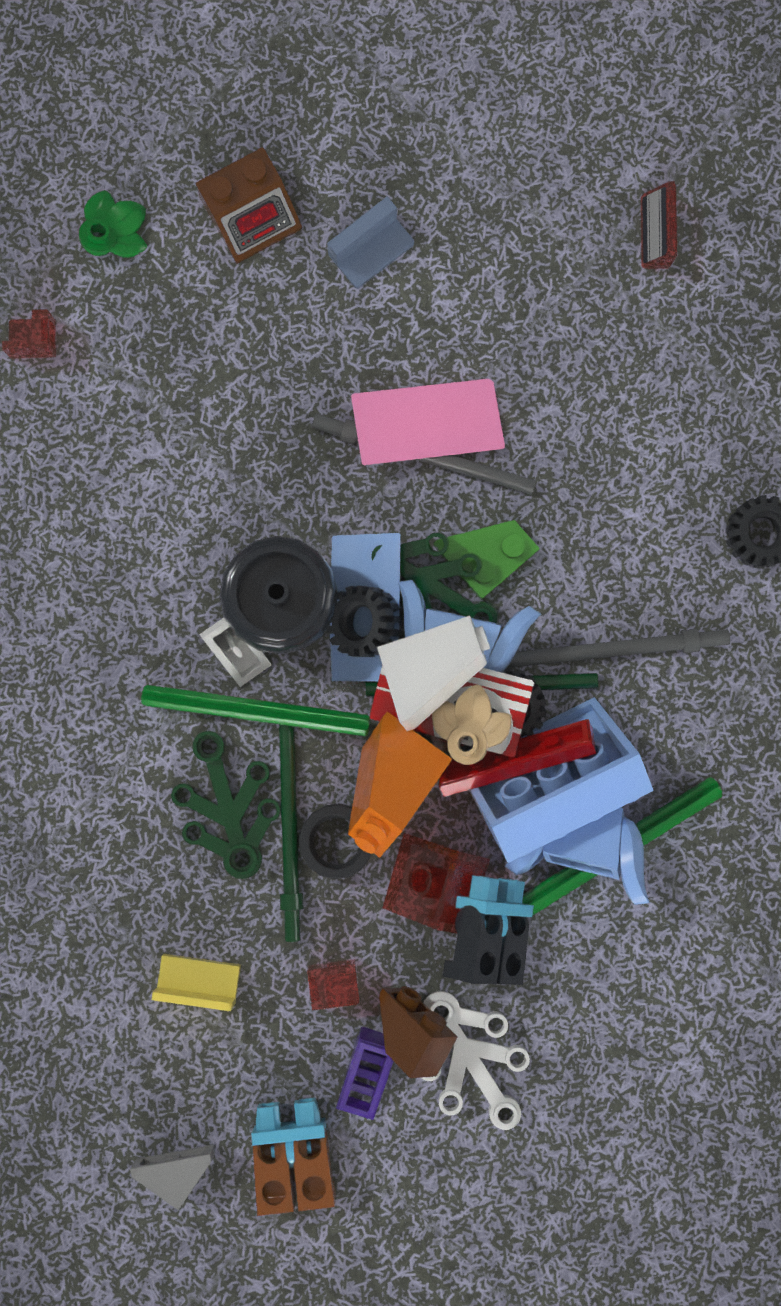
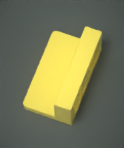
(197, 982)

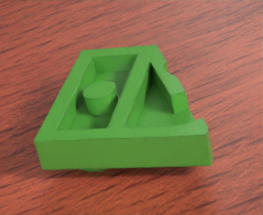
(500, 548)

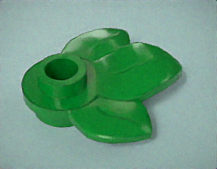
(117, 222)

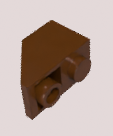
(414, 1033)

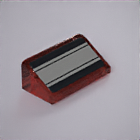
(659, 227)

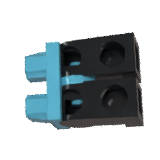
(491, 933)

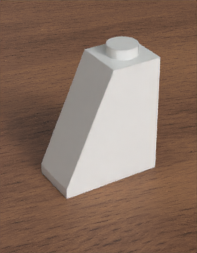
(432, 667)

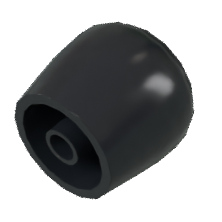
(261, 573)

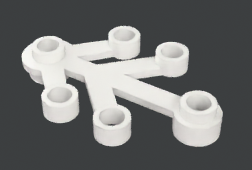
(468, 1054)

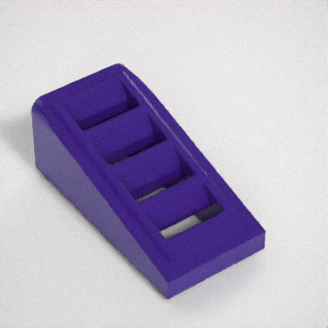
(371, 1049)

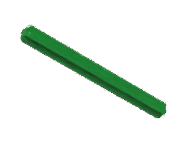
(256, 710)
(649, 827)

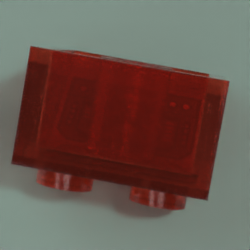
(429, 880)

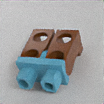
(291, 1145)

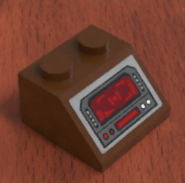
(249, 205)

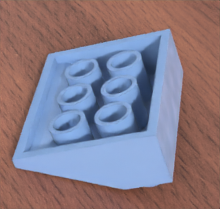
(561, 798)

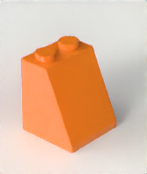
(391, 783)

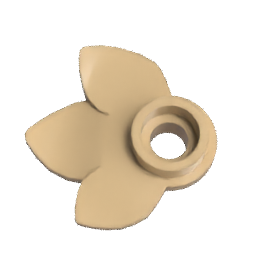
(474, 719)

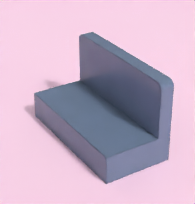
(370, 243)

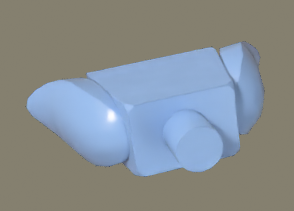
(501, 648)
(601, 847)

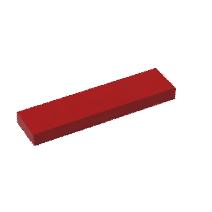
(532, 754)

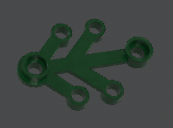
(428, 577)
(228, 811)

